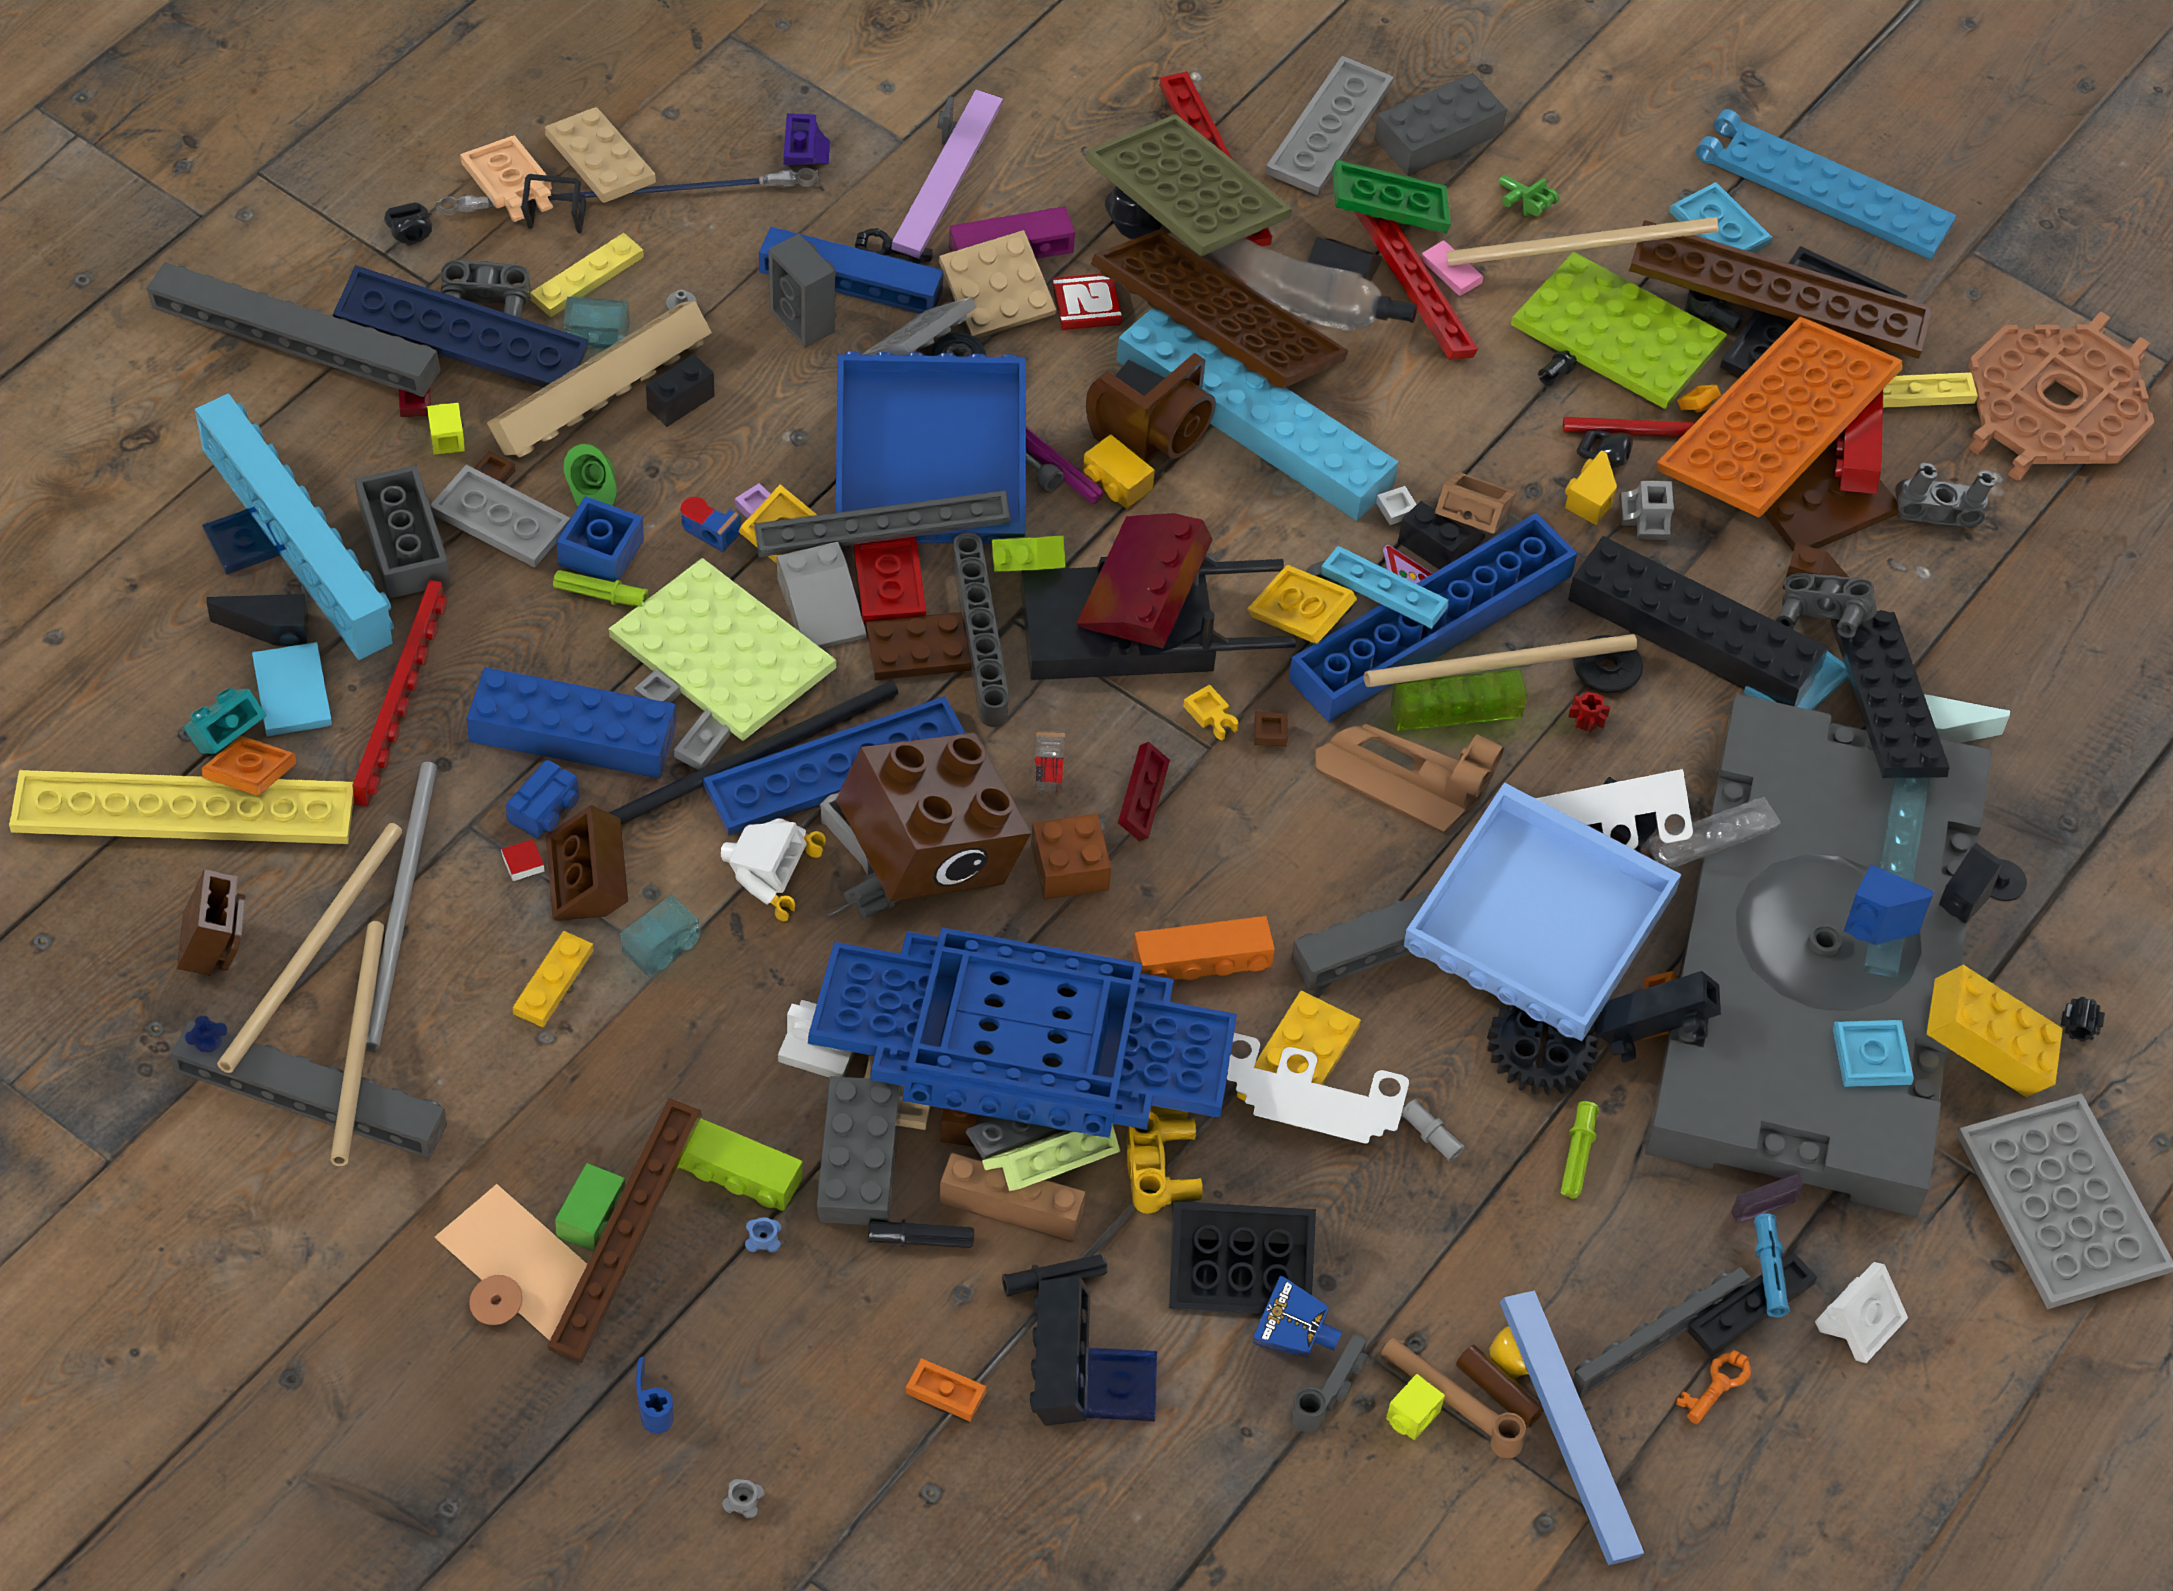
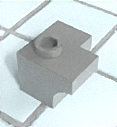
(1648, 509)

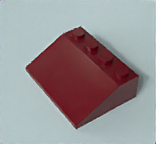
(1146, 577)

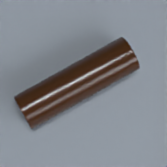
(1499, 1385)

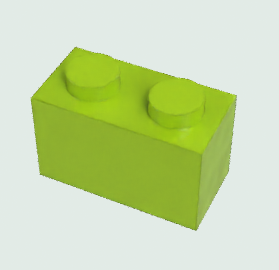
(1028, 553)

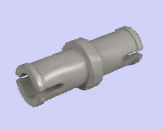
(1432, 1130)

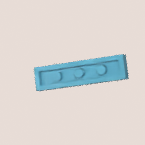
(1384, 587)

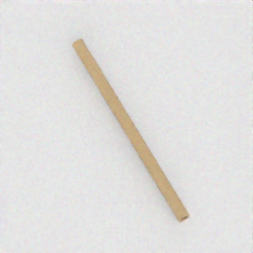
(1582, 241)
(1500, 660)
(357, 1044)

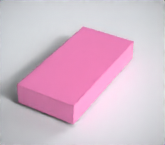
(1458, 277)

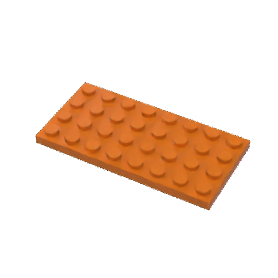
(1779, 416)

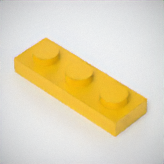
(553, 979)

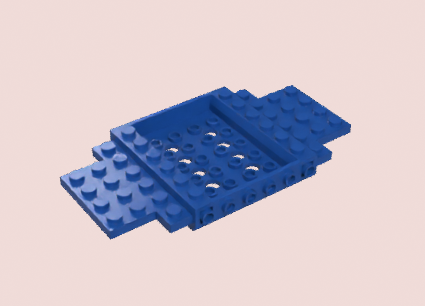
(1119, 1053)

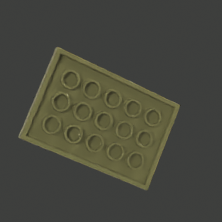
(1188, 184)

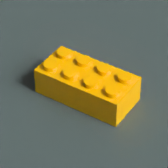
(1994, 1031)

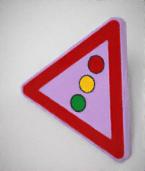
(1404, 566)

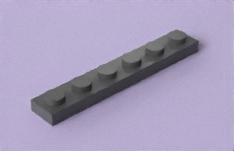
(1650, 1337)

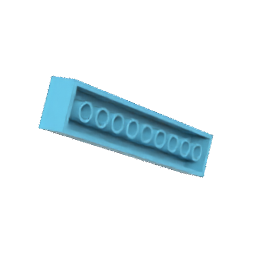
(1268, 418)
(312, 548)

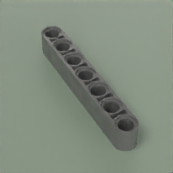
(980, 629)

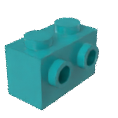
(224, 720)

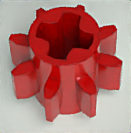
(1589, 711)

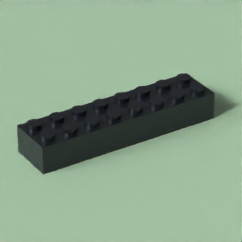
(1697, 622)

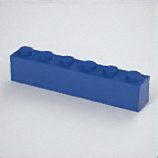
(870, 274)

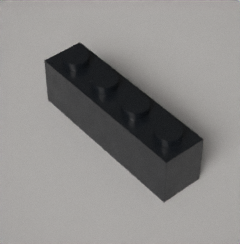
(1061, 1351)

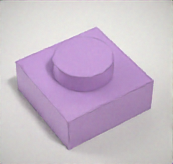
(751, 500)

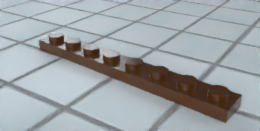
(624, 1231)

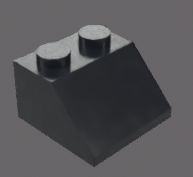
(1344, 257)
(1436, 536)

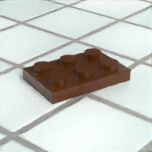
(918, 646)

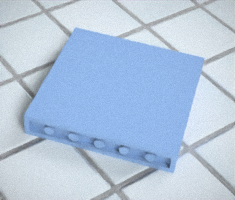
(1542, 911)

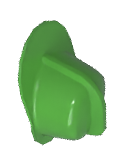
(590, 474)

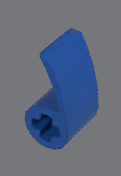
(653, 1399)

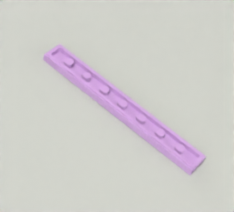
(947, 174)

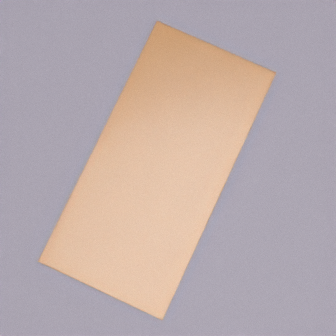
(507, 1240)

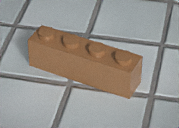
(1039, 1207)

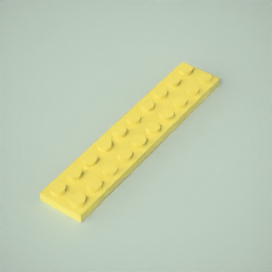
(180, 808)

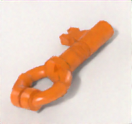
(1720, 1383)

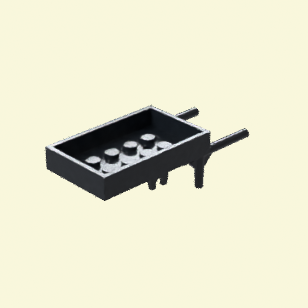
(1063, 650)

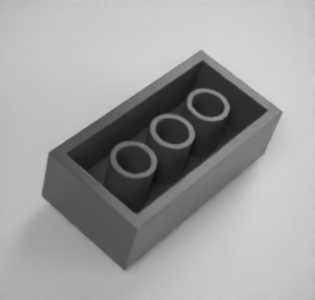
(1440, 124)
(402, 531)
(859, 1151)

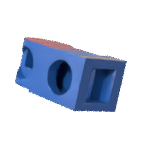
(709, 524)

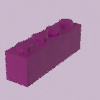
(1046, 230)

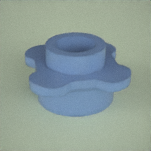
(763, 1226)

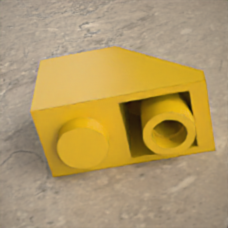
(1593, 491)

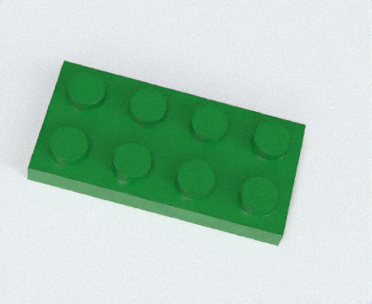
(1391, 196)

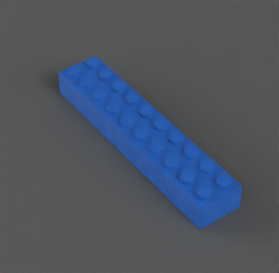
(1480, 592)

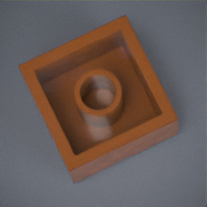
(1071, 856)

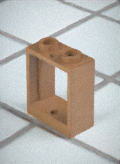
(1486, 502)

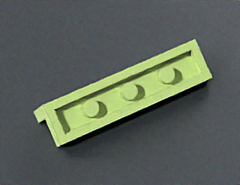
(1051, 1157)

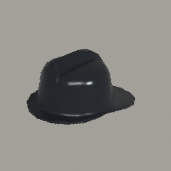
(1129, 216)

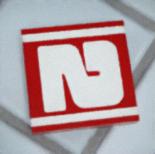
(1086, 301)

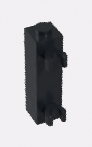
(1659, 1009)

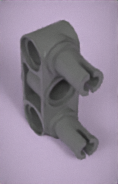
(487, 283)
(1942, 501)
(1828, 598)

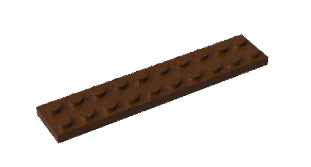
(1785, 290)

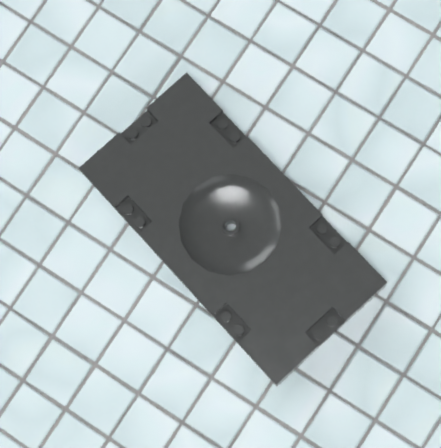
(1773, 937)

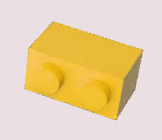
(1118, 471)

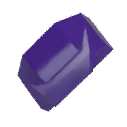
(804, 141)

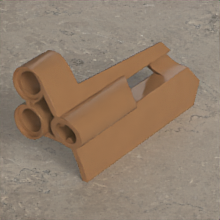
(1432, 793)

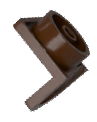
(1163, 420)

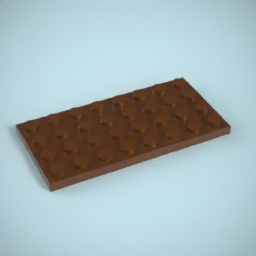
(1219, 308)

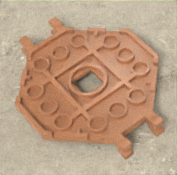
(2094, 428)

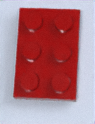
(889, 579)

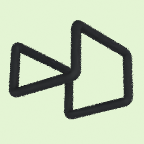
(575, 199)

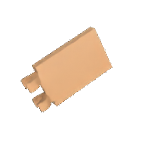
(501, 175)

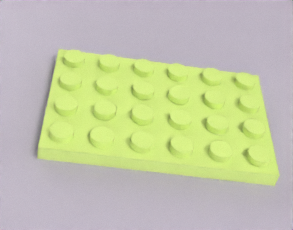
(723, 648)

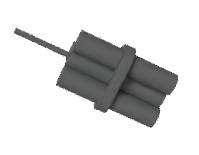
(868, 898)

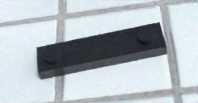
(1747, 1307)

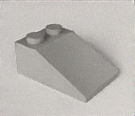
(820, 595)

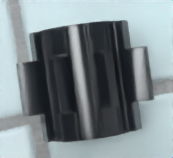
(2082, 1019)

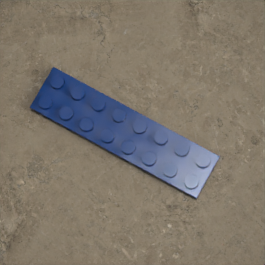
(816, 769)

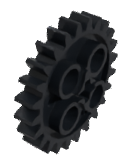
(1510, 1037)

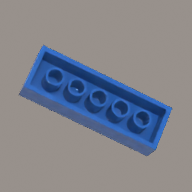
(571, 722)

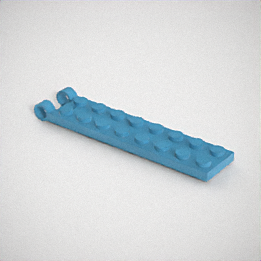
(1827, 186)

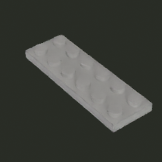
(1329, 125)

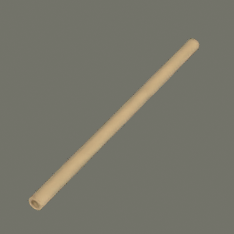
(309, 948)

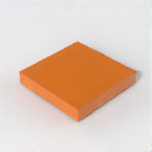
(249, 765)

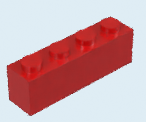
(1861, 450)

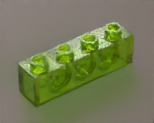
(1458, 700)

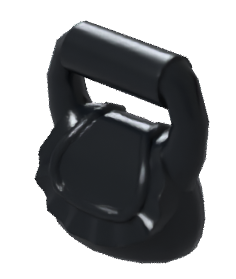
(409, 222)
(1616, 445)

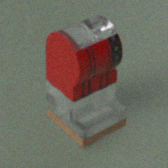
(1049, 761)

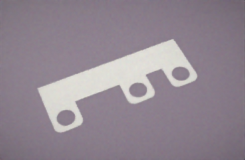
(1622, 800)

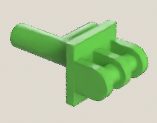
(1534, 197)

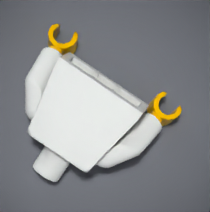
(768, 857)

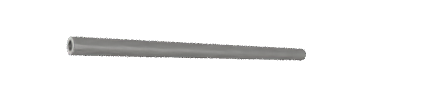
(400, 903)

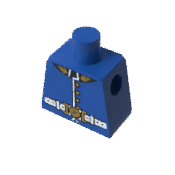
(1295, 1322)

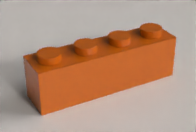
(1205, 949)

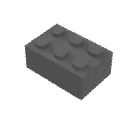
(802, 290)

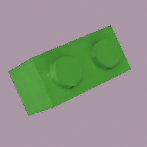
(589, 1206)

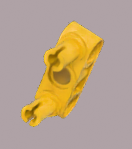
(1147, 1164)

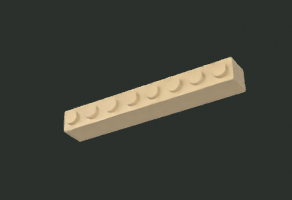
(599, 378)

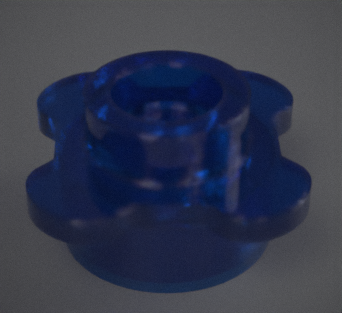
(208, 1042)

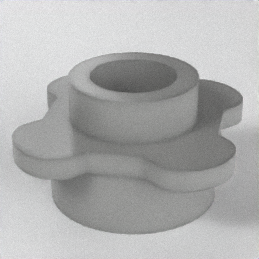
(743, 1488)

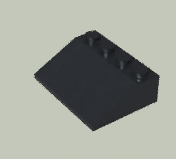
(1236, 1253)

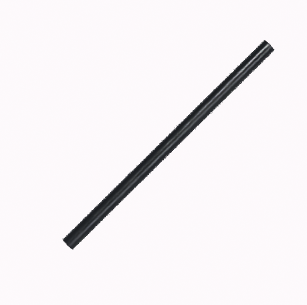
(757, 751)

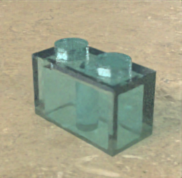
(597, 320)
(660, 935)

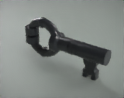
(862, 239)

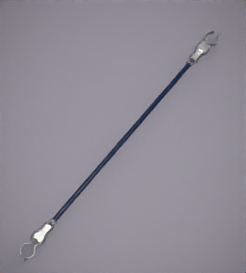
(784, 179)

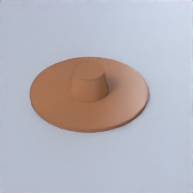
(495, 1300)

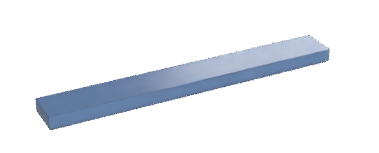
(1571, 1428)

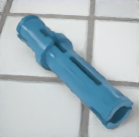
(1769, 1251)

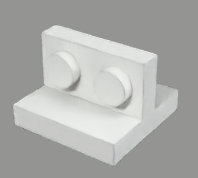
(813, 1058)
(1865, 1313)

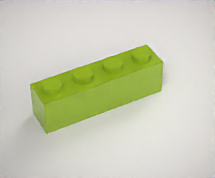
(742, 1165)

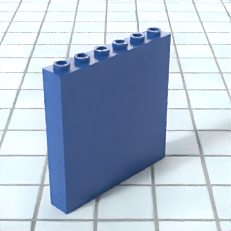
(932, 433)

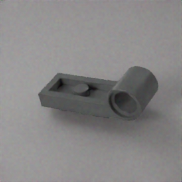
(1334, 1390)

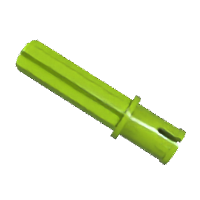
(611, 591)
(1582, 1137)

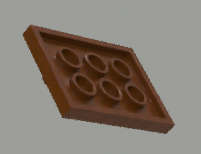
(1819, 513)

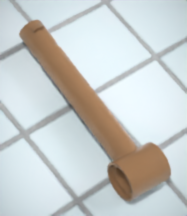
(1461, 1400)

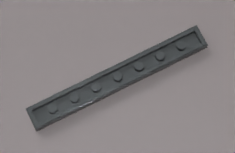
(883, 523)

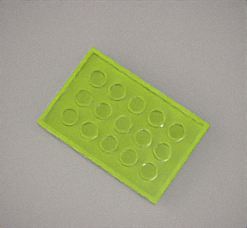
(1619, 330)

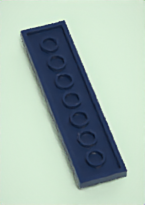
(460, 328)

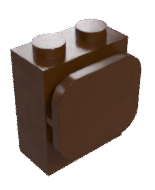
(211, 924)

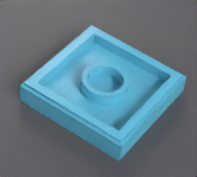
(1873, 1053)

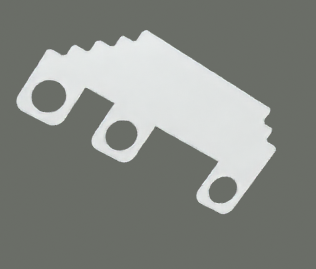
(1299, 1102)

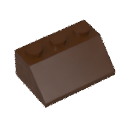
(586, 866)

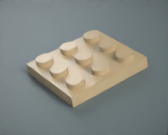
(1002, 282)

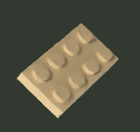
(600, 154)

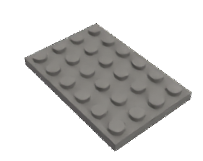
(2065, 1201)

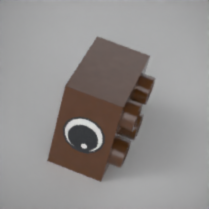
(932, 816)

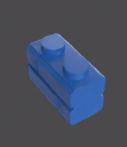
(543, 799)

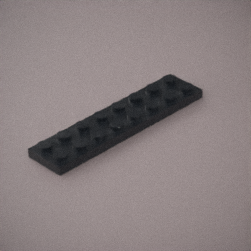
(1892, 700)

